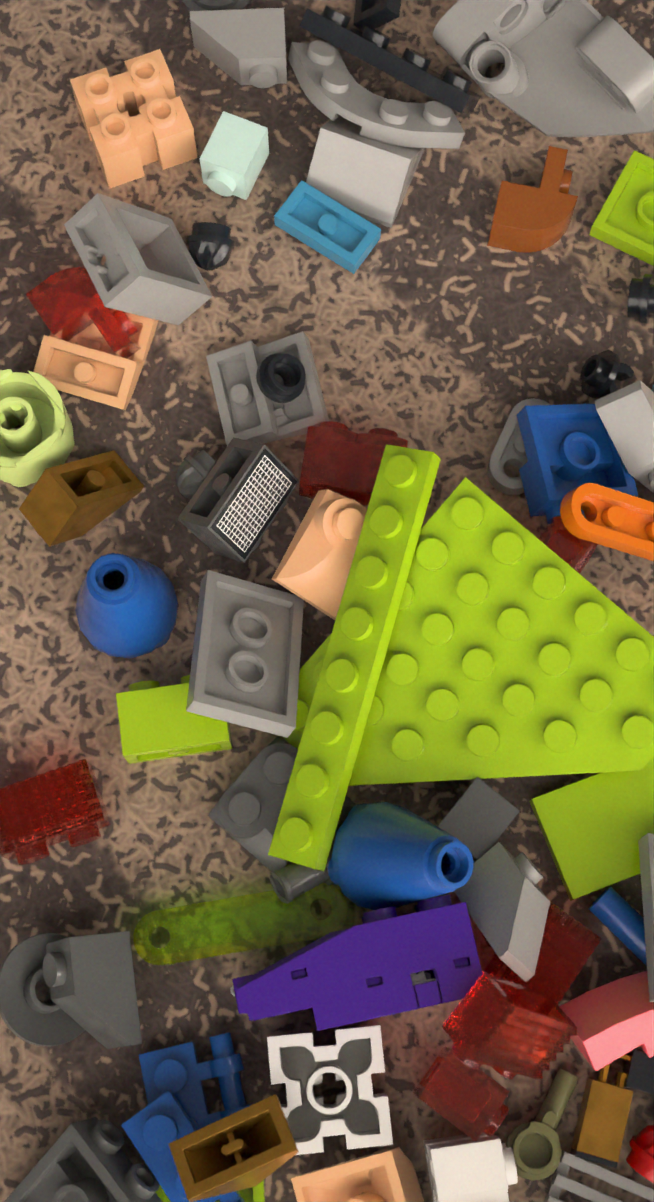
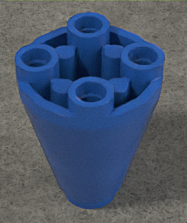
(129, 618)
(395, 857)

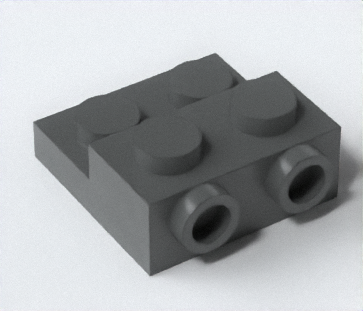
(87, 1167)

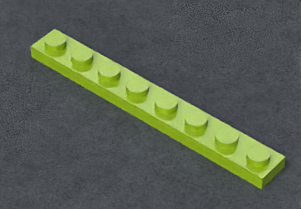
(354, 657)

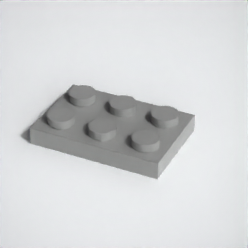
(246, 654)

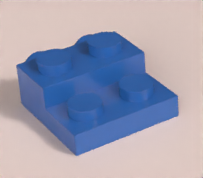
(564, 451)

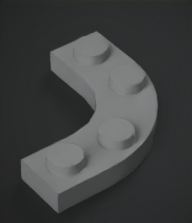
(388, 121)

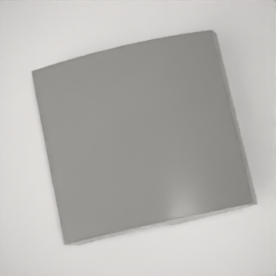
(243, 406)

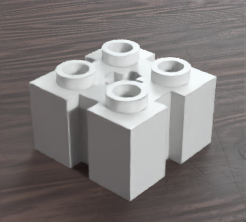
(357, 1111)
(470, 1169)

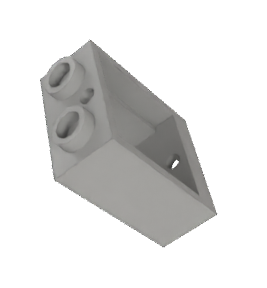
(145, 262)

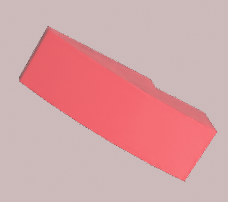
(613, 1020)

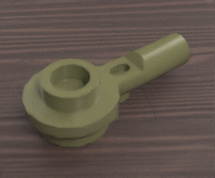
(537, 1143)

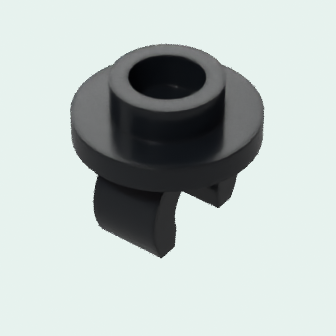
(600, 374)

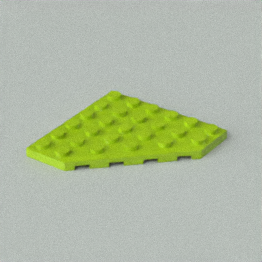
(500, 663)

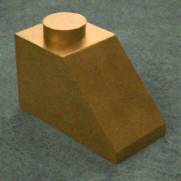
(79, 496)

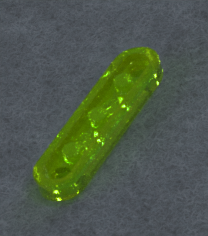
(237, 925)

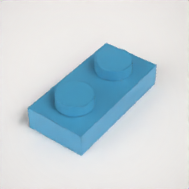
(327, 227)

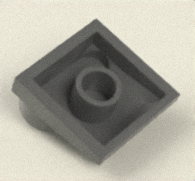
(255, 799)

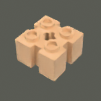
(134, 118)

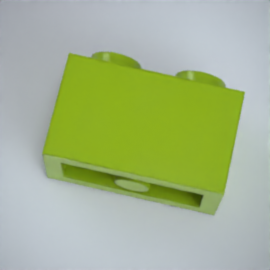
(159, 727)

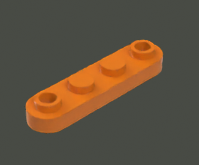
(611, 519)

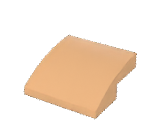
(91, 368)

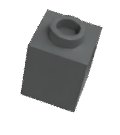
(479, 818)

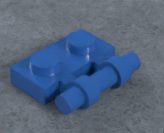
(179, 1070)

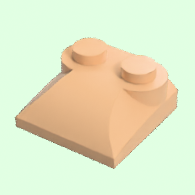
(323, 551)
(371, 1178)

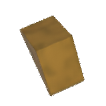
(234, 1151)

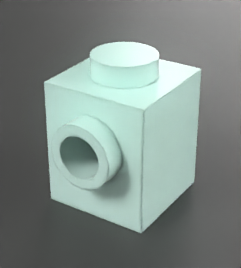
(234, 156)

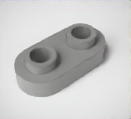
(510, 451)

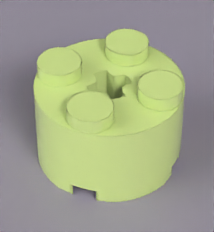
(45, 428)

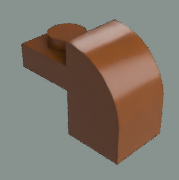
(531, 216)

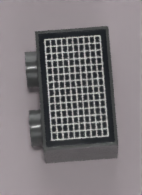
(239, 499)

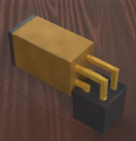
(607, 1108)

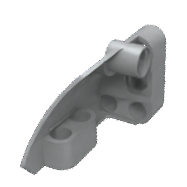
(563, 64)

